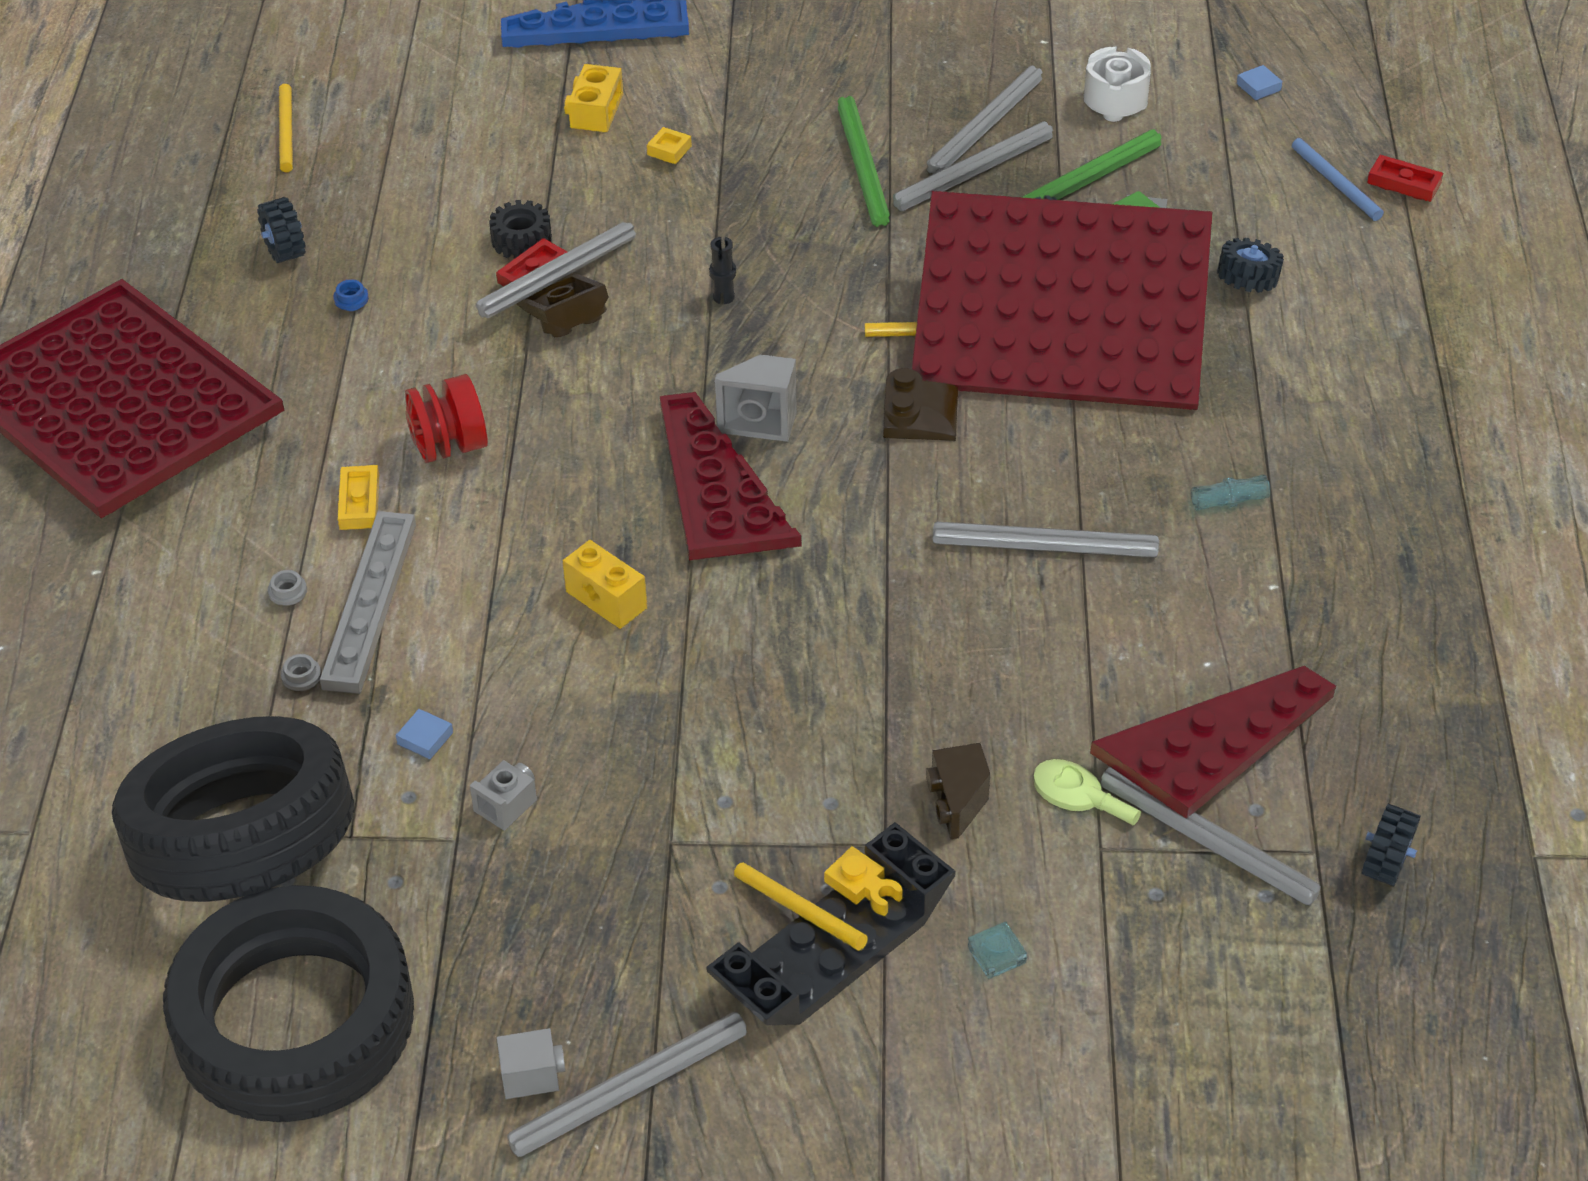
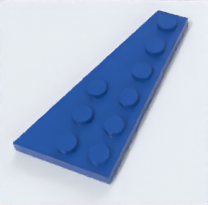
(596, 22)

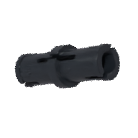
(722, 270)

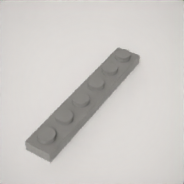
(368, 603)

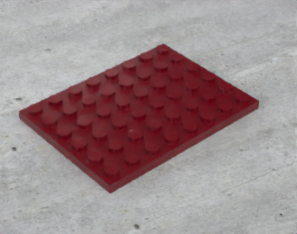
(1064, 299)
(122, 397)

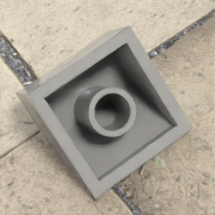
(757, 398)

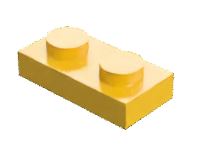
(358, 497)

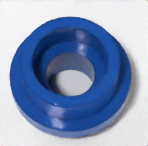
(350, 295)

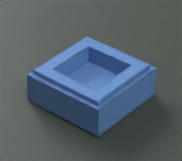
(1259, 82)
(424, 734)

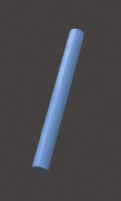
(1337, 179)

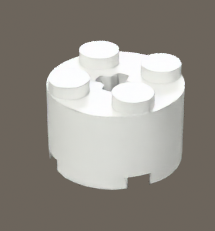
(1117, 82)

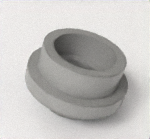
(287, 588)
(300, 672)

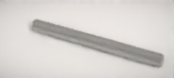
(984, 120)
(973, 166)
(555, 270)
(1046, 539)
(1217, 840)
(626, 1084)

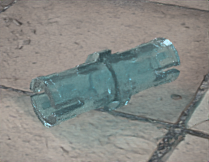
(1230, 492)

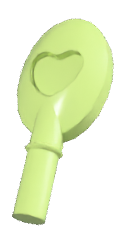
(1077, 789)

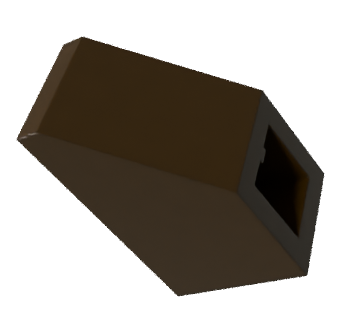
(961, 784)

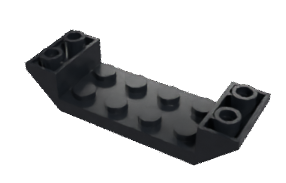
(808, 966)

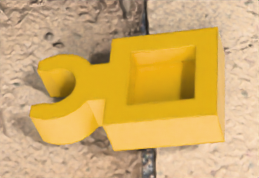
(861, 877)

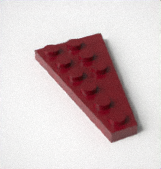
(717, 491)
(1206, 746)

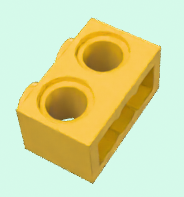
(594, 98)

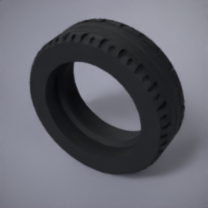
(243, 849)
(302, 1079)

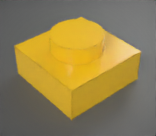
(669, 145)

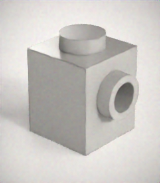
(529, 1063)

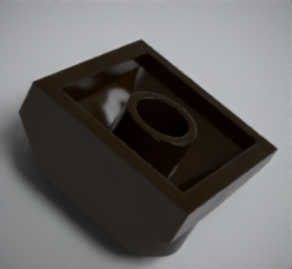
(567, 304)
(919, 407)

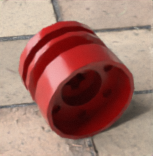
(446, 418)

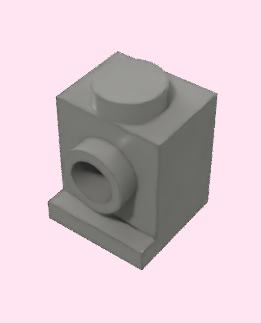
(504, 794)

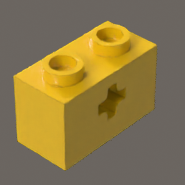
(605, 584)

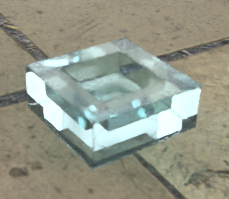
(997, 950)

